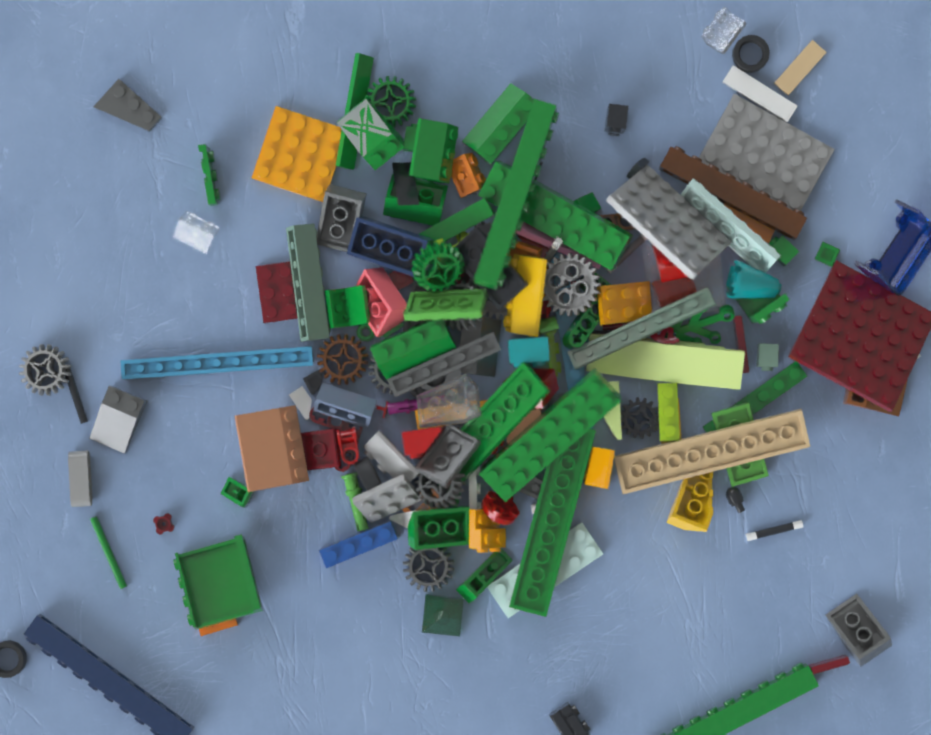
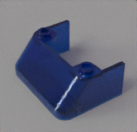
(905, 252)

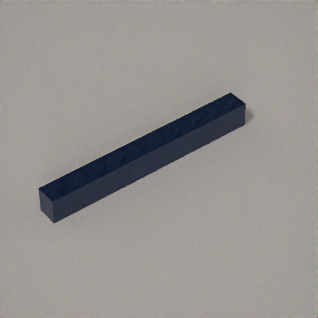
(105, 678)

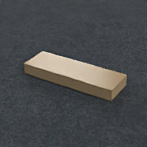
(800, 67)

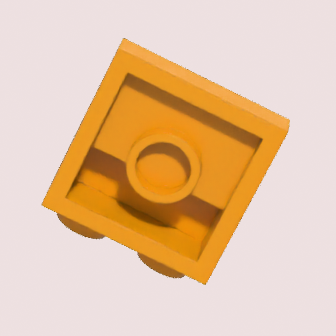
(485, 533)

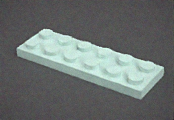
(743, 240)
(578, 553)

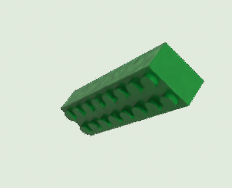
(564, 219)
(550, 435)

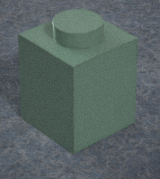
(767, 356)

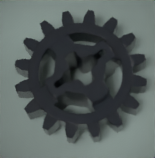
(641, 409)

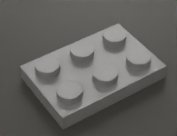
(386, 498)

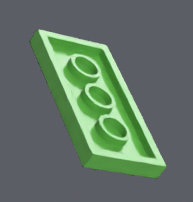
(445, 304)
(734, 416)

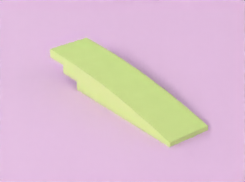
(674, 363)

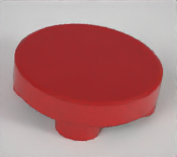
(499, 510)

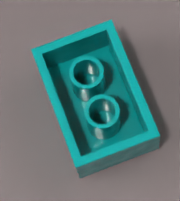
(529, 351)

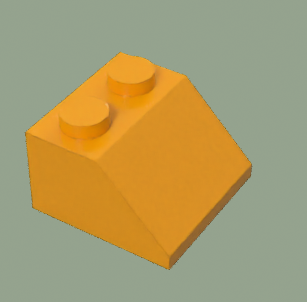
(599, 467)

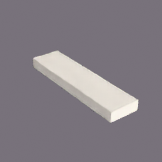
(759, 94)

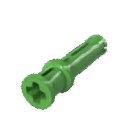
(353, 490)

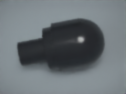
(735, 498)

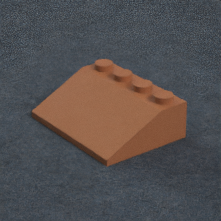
(271, 448)

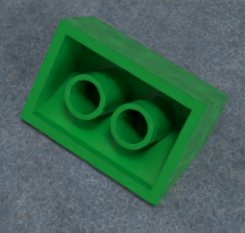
(433, 151)
(430, 207)
(439, 528)

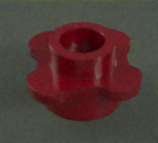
(158, 523)

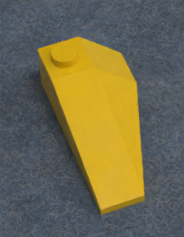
(693, 504)

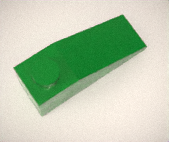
(484, 575)

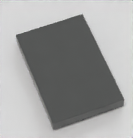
(447, 455)

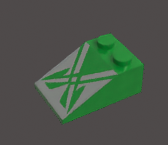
(371, 134)

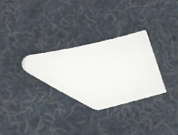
(302, 401)
(402, 518)

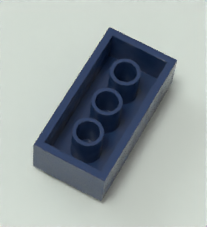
(386, 244)

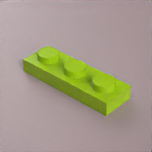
(668, 412)

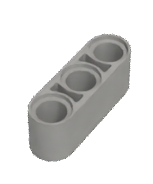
(80, 478)

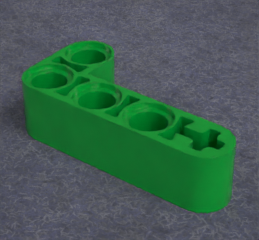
(590, 318)

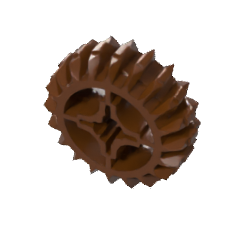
(326, 356)

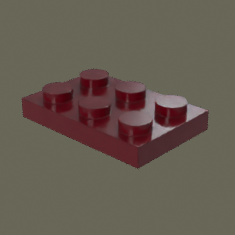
(276, 292)

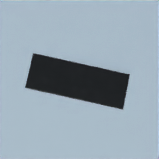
(405, 184)

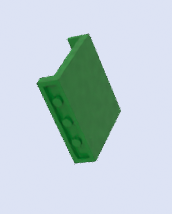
(218, 583)

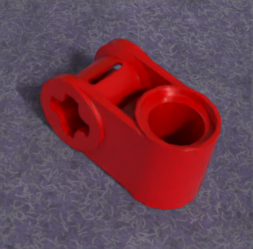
(348, 444)

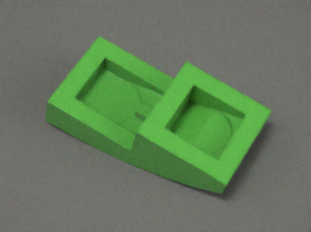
(548, 324)

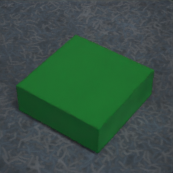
(827, 254)

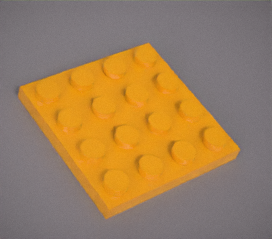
(298, 154)

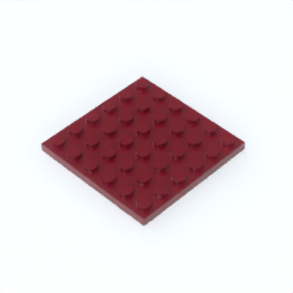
(862, 336)

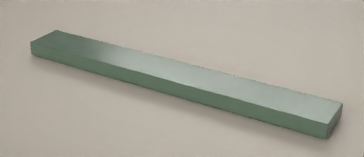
(641, 328)

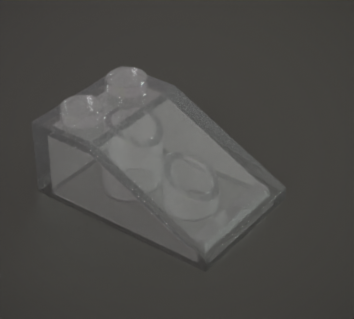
(449, 403)

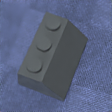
(487, 365)

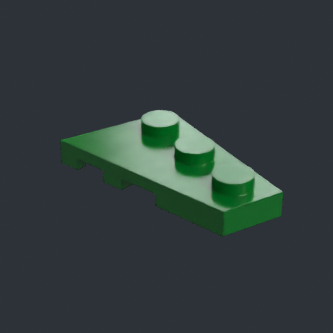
(211, 175)

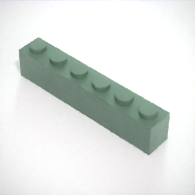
(308, 282)

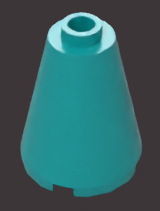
(750, 282)

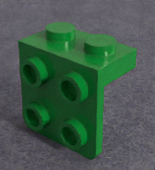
(347, 306)

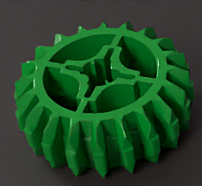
(399, 100)
(449, 262)

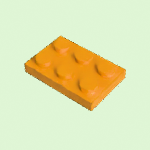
(624, 302)

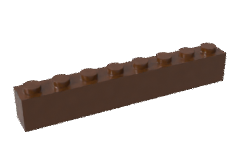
(733, 193)

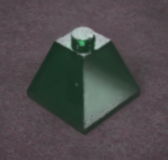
(442, 615)

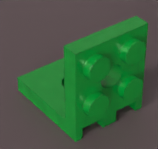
(760, 308)

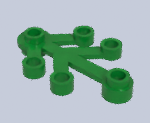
(696, 326)

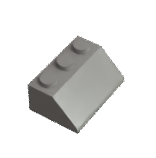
(389, 457)

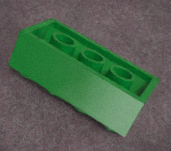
(500, 124)
(412, 347)

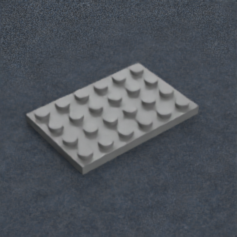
(766, 153)
(669, 221)

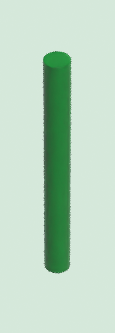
(108, 552)

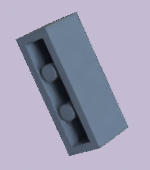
(345, 405)

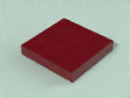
(321, 449)

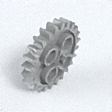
(577, 299)

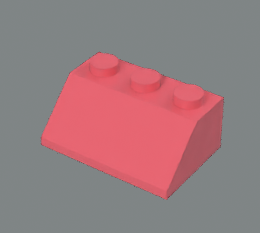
(383, 300)

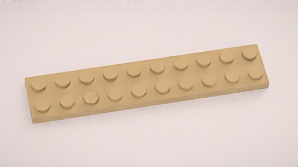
(712, 451)

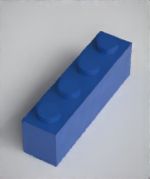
(358, 544)

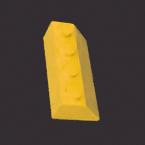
(525, 309)

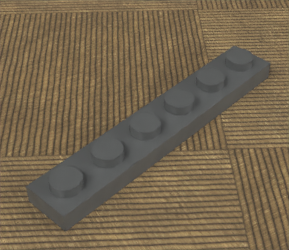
(444, 364)

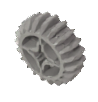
(41, 376)

